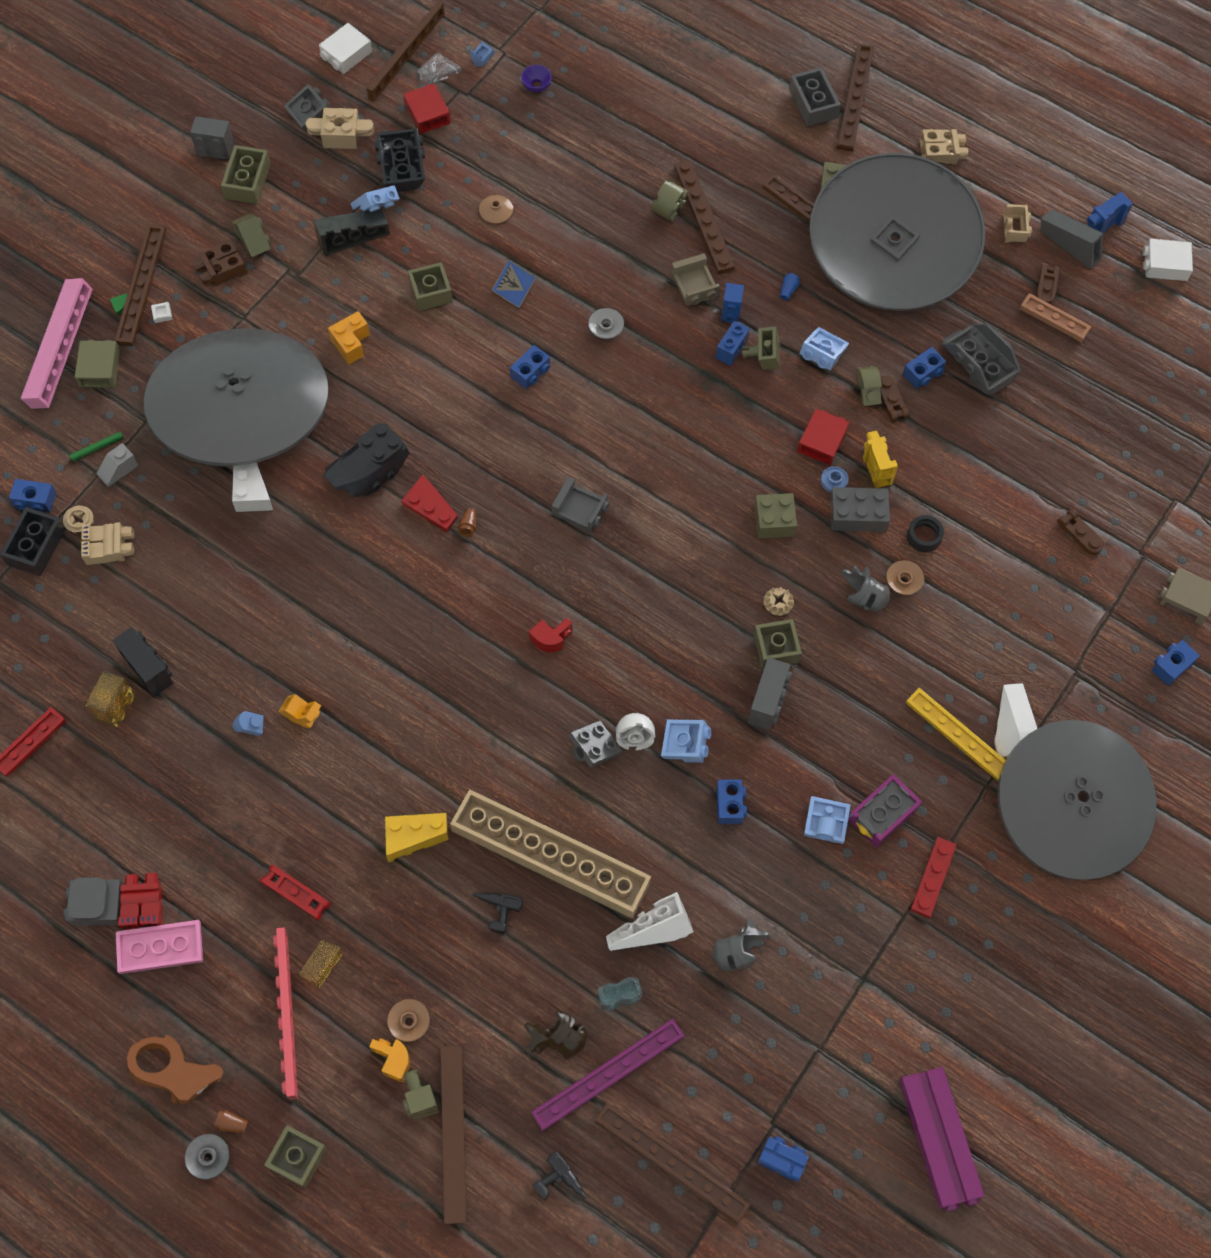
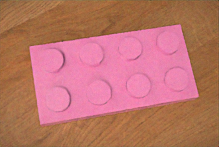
(159, 946)

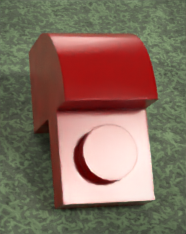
(550, 639)

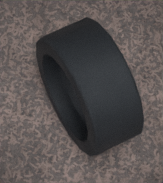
(925, 520)

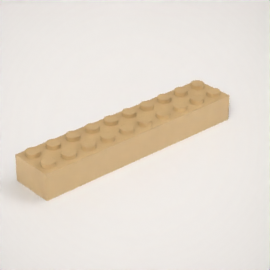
(551, 853)

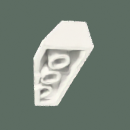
(1014, 719)
(661, 924)

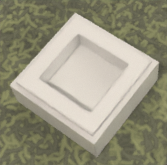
(161, 312)

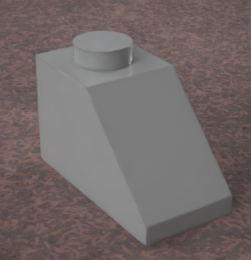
(116, 465)

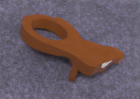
(179, 1078)

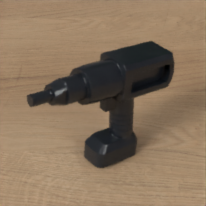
(504, 903)
(561, 1172)

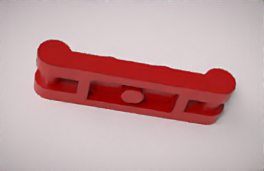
(295, 892)

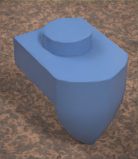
(481, 54)
(249, 723)

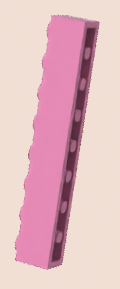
(56, 343)

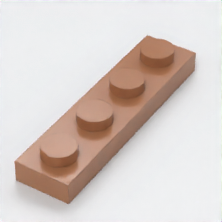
(1055, 317)

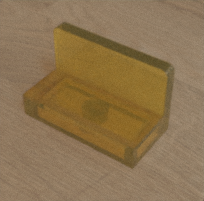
(321, 963)

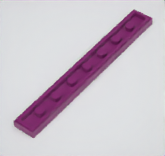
(607, 1075)

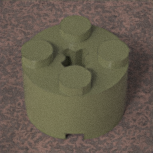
(669, 200)

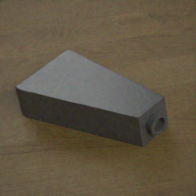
(1074, 237)

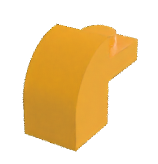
(300, 711)
(397, 1058)

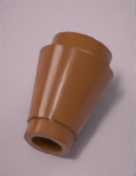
(467, 525)
(230, 1122)

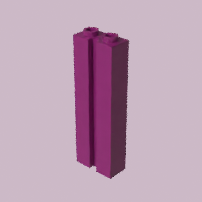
(941, 1139)

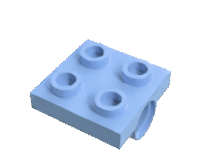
(827, 820)

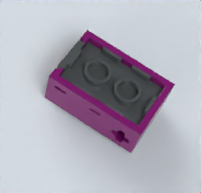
(885, 810)

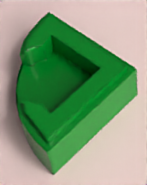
(119, 303)

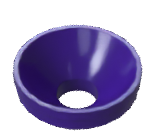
(536, 73)

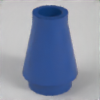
(789, 285)

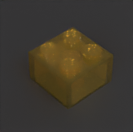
(110, 699)

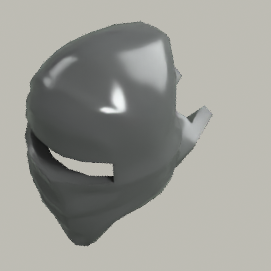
(870, 592)
(733, 951)

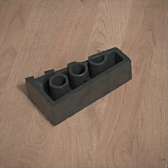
(350, 230)

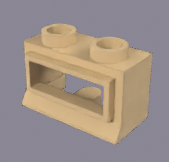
(1017, 212)

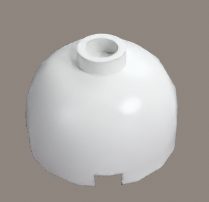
(635, 730)

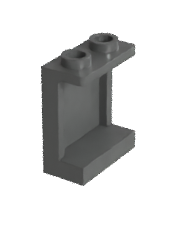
(579, 506)

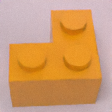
(347, 336)

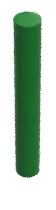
(96, 446)

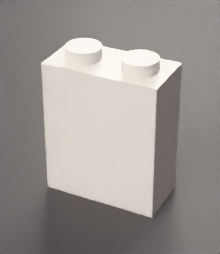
(345, 48)
(1168, 259)

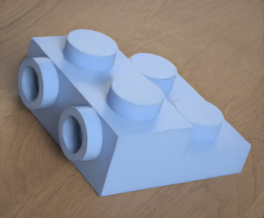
(375, 199)
(823, 348)
(686, 740)

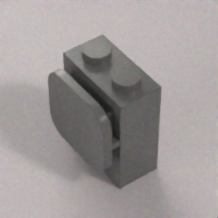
(93, 902)

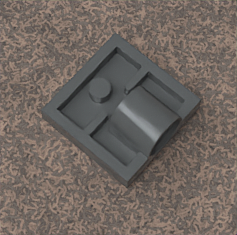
(594, 744)

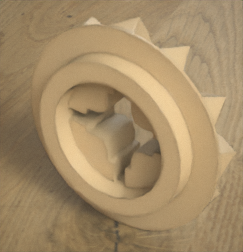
(78, 512)
(780, 608)

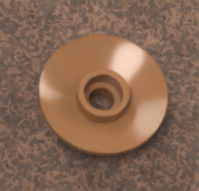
(497, 214)
(908, 571)
(406, 1010)

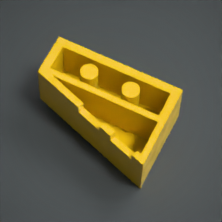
(413, 833)

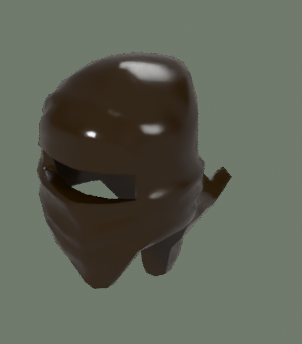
(563, 1036)

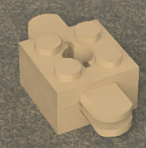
(340, 136)

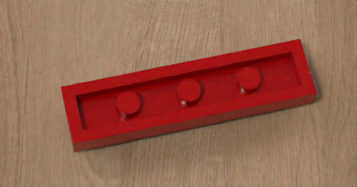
(30, 741)
(933, 877)

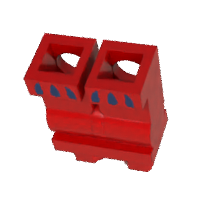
(140, 902)

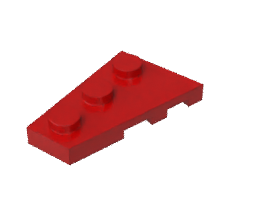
(429, 504)

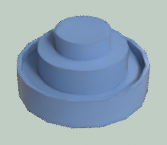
(834, 477)

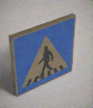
(514, 284)

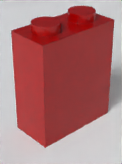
(427, 108)
(823, 436)

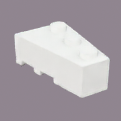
(249, 489)

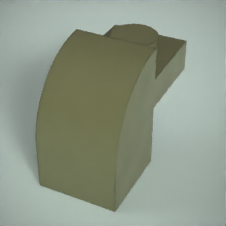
(870, 382)

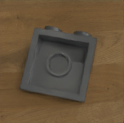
(307, 105)

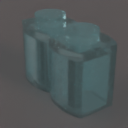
(613, 995)

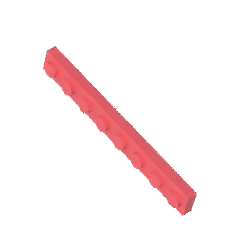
(285, 1022)

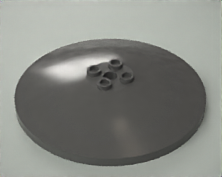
(1043, 808)

